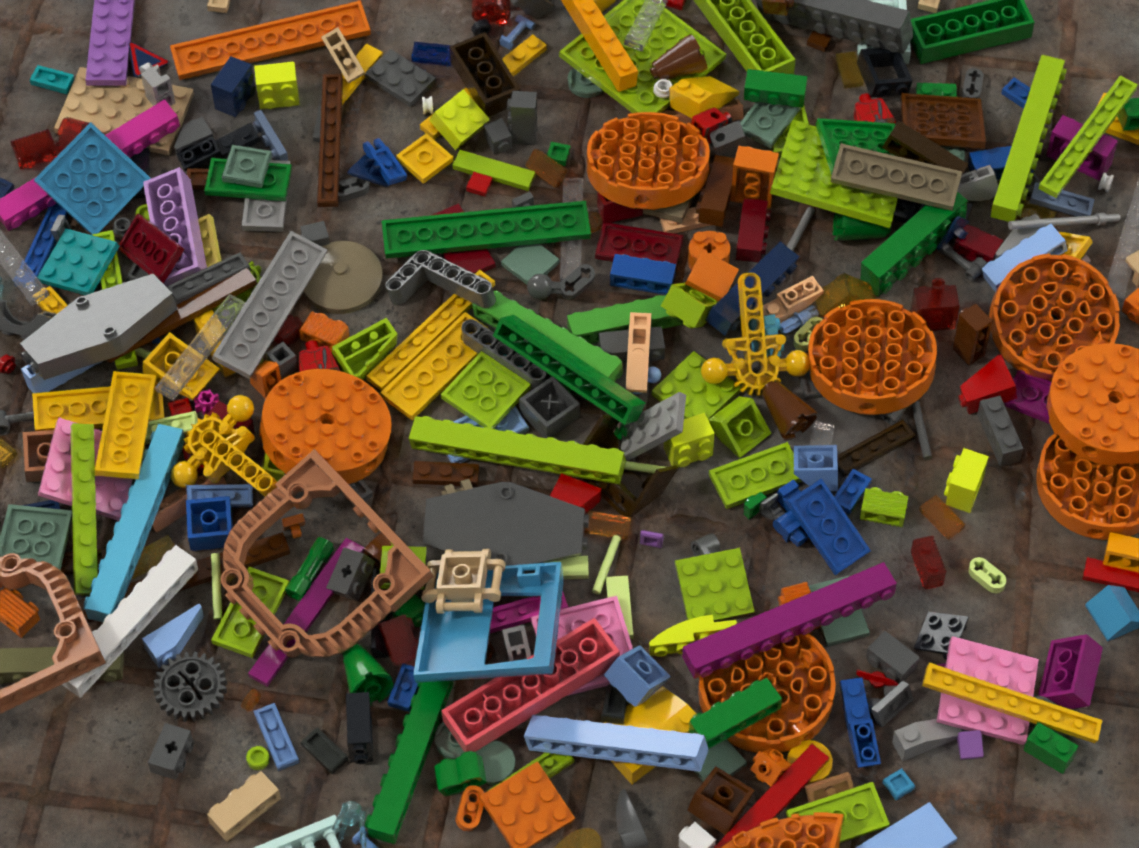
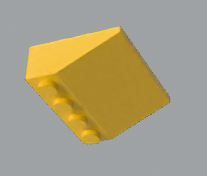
(659, 712)

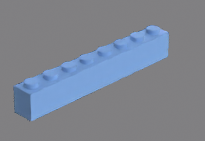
(616, 742)

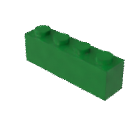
(736, 713)

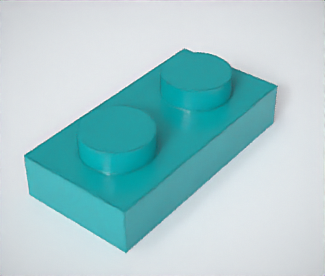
(52, 79)

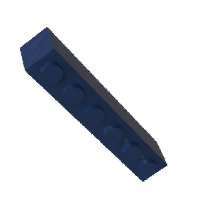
(772, 272)

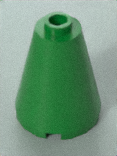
(850, 228)
(366, 674)

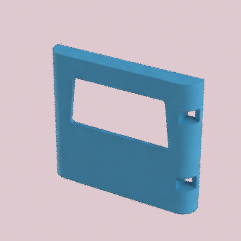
(457, 642)

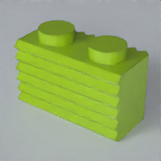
(884, 507)

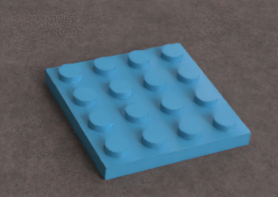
(92, 179)

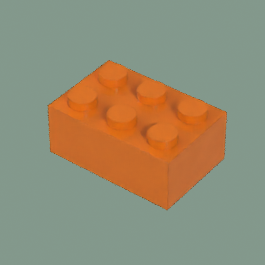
(753, 174)

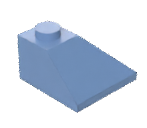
(817, 462)

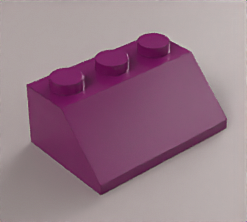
(1071, 671)

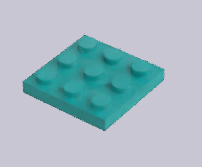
(78, 262)

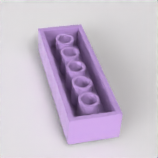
(174, 212)

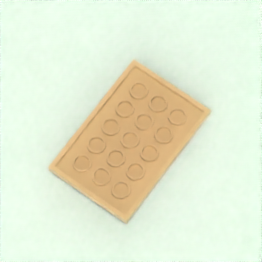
(114, 105)

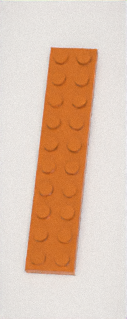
(268, 39)

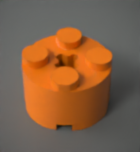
(711, 242)

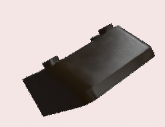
(632, 492)

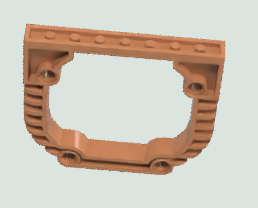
(317, 480)
(77, 646)

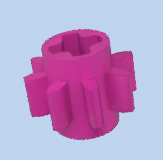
(206, 401)

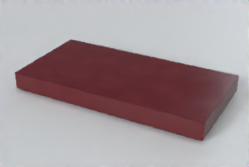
(638, 243)
(150, 248)
(469, 260)

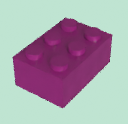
(1099, 158)

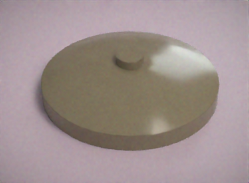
(345, 279)

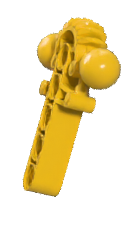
(715, 370)
(222, 448)

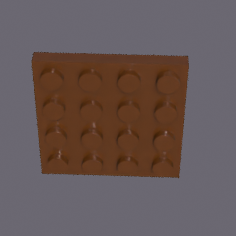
(945, 119)

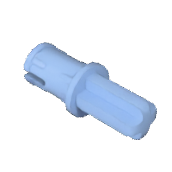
(798, 319)

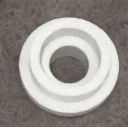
(661, 88)

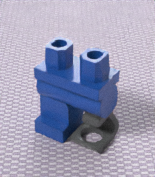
(784, 523)

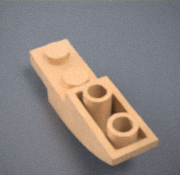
(794, 299)
(638, 352)

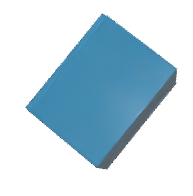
(1114, 612)

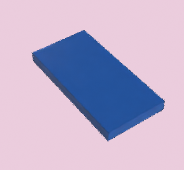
(828, 526)

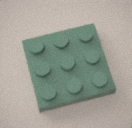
(36, 533)

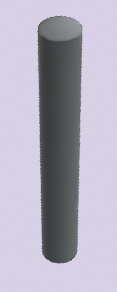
(921, 430)

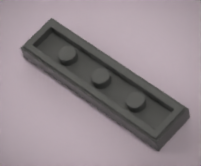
(207, 277)

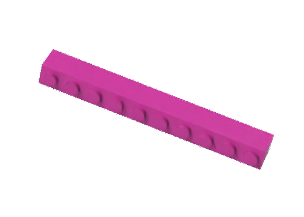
(130, 138)

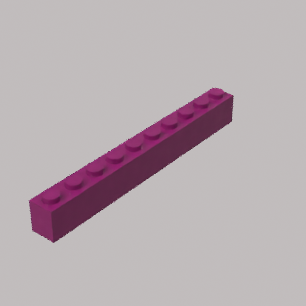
(789, 620)

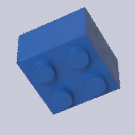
(208, 522)

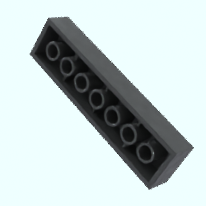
(852, 20)

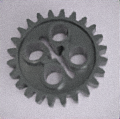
(207, 675)

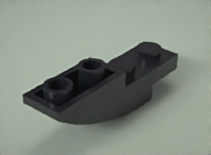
(200, 154)

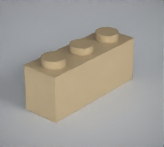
(243, 806)

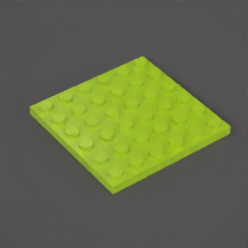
(665, 35)
(806, 178)

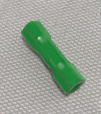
(317, 556)

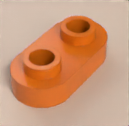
(469, 809)

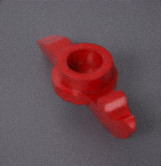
(876, 679)

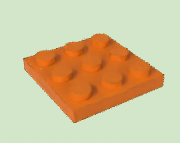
(527, 807)

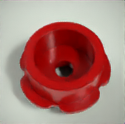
(7, 364)

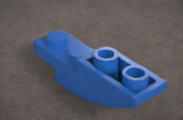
(859, 723)

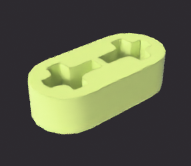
(805, 331)
(986, 575)

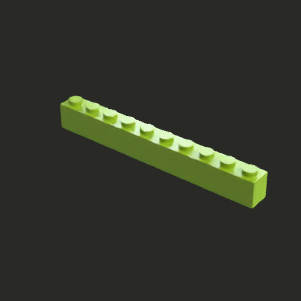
(1028, 139)
(517, 449)

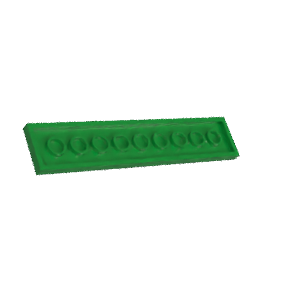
(486, 229)

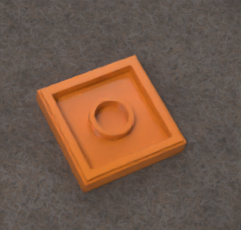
(711, 276)

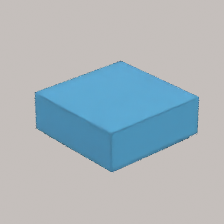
(898, 784)

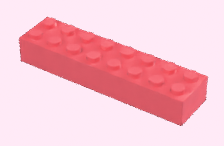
(513, 700)

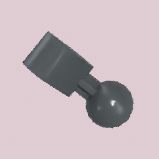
(541, 286)

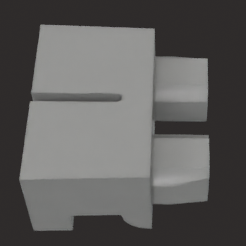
(156, 86)

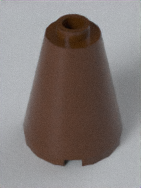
(679, 60)
(788, 410)

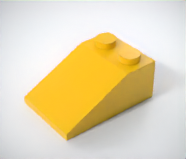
(699, 94)
(166, 354)

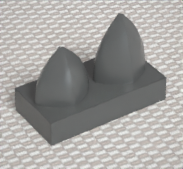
(895, 700)

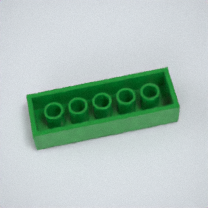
(970, 29)
(909, 245)

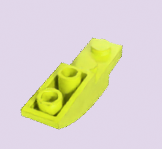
(684, 633)

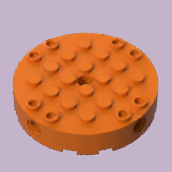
(648, 160)
(1044, 287)
(872, 357)
(1097, 403)
(330, 414)
(1088, 495)
(802, 678)

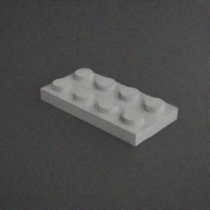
(264, 214)
(654, 426)

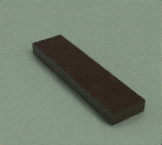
(874, 447)

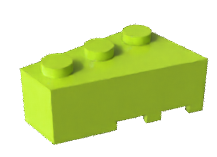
(366, 349)

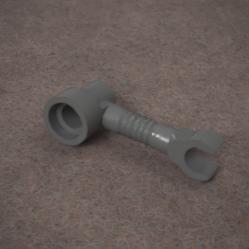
(973, 269)
(6, 420)

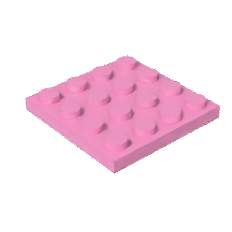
(57, 478)
(611, 619)
(996, 667)

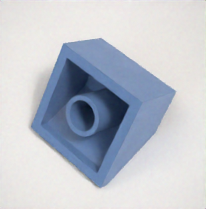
(636, 675)

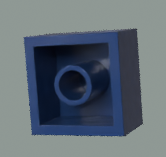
(233, 86)

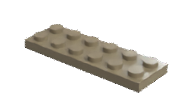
(896, 177)

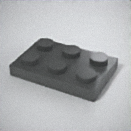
(400, 78)

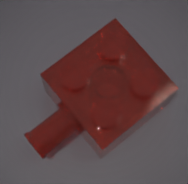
(937, 305)

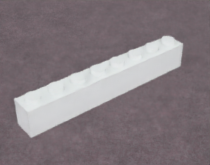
(137, 612)

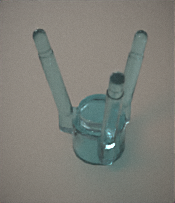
(350, 815)

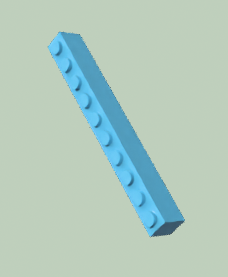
(135, 523)

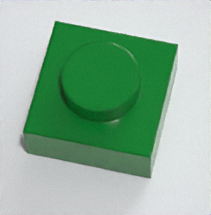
(559, 152)
(752, 505)

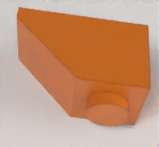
(265, 377)

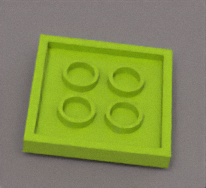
(485, 391)
(700, 395)
(714, 585)

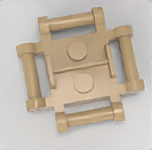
(462, 579)

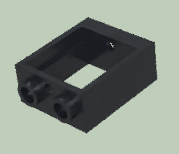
(881, 57)
(359, 727)

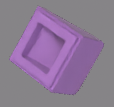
(651, 538)
(970, 744)

